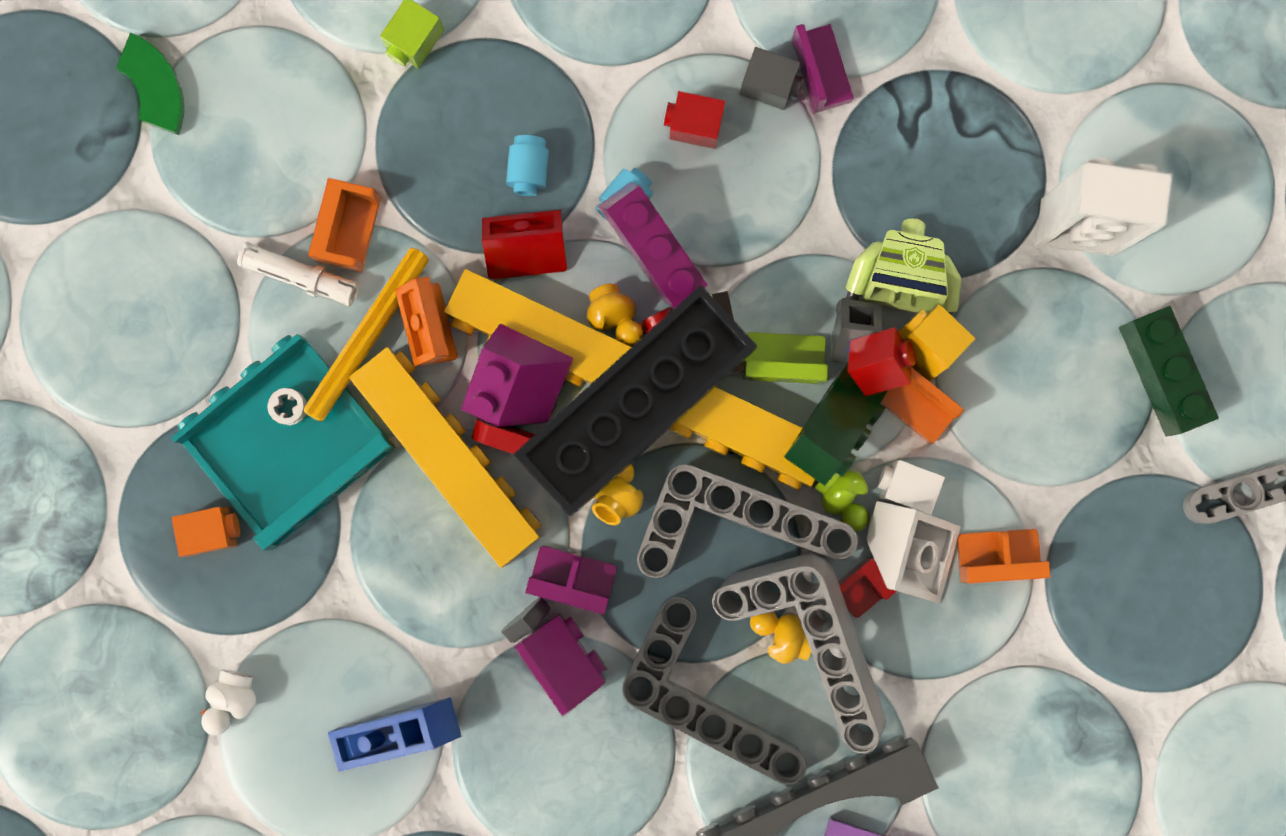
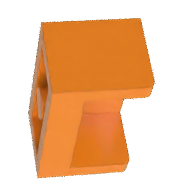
(344, 225)

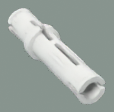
(312, 279)

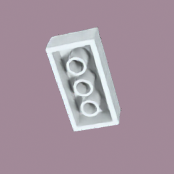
(1104, 208)

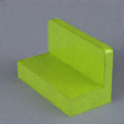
(787, 359)

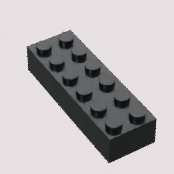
(635, 401)

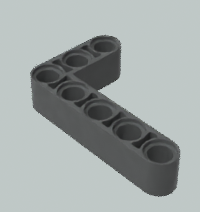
(700, 708)

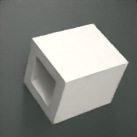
(910, 486)

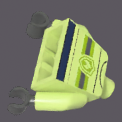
(906, 272)

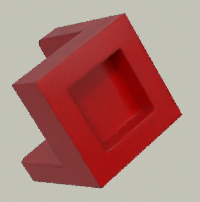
(863, 587)

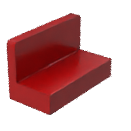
(524, 244)

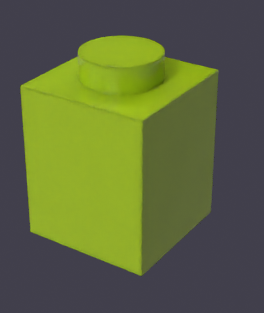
(411, 34)

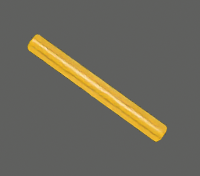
(364, 337)

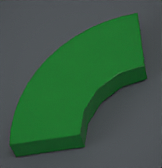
(156, 84)

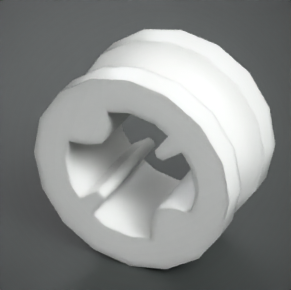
(276, 402)

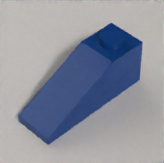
(395, 735)

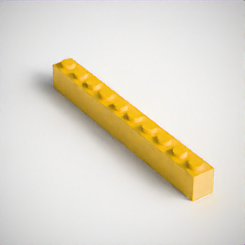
(718, 417)

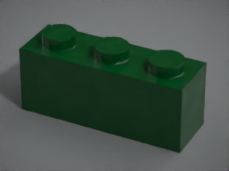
(1168, 372)
(835, 429)

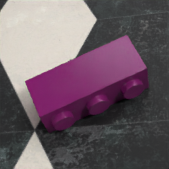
(652, 244)

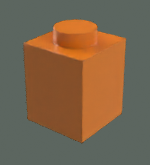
(206, 531)

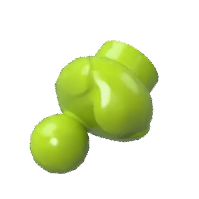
(839, 495)

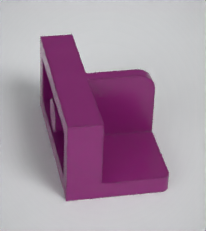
(571, 579)

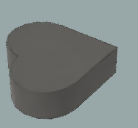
(526, 620)

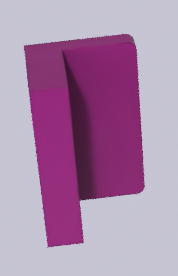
(821, 67)

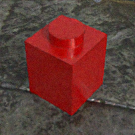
(694, 119)
(881, 361)

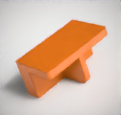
(1000, 556)

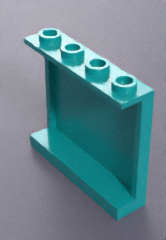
(278, 471)

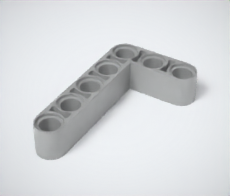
(738, 513)
(820, 635)

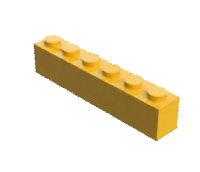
(446, 457)

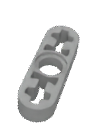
(1218, 512)

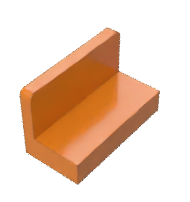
(425, 322)
(922, 407)

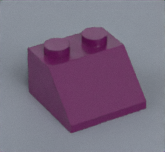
(516, 380)
(562, 663)

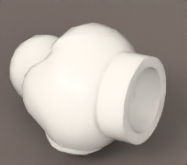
(228, 694)

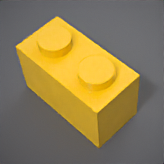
(936, 340)

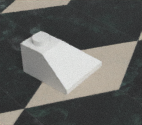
(912, 549)

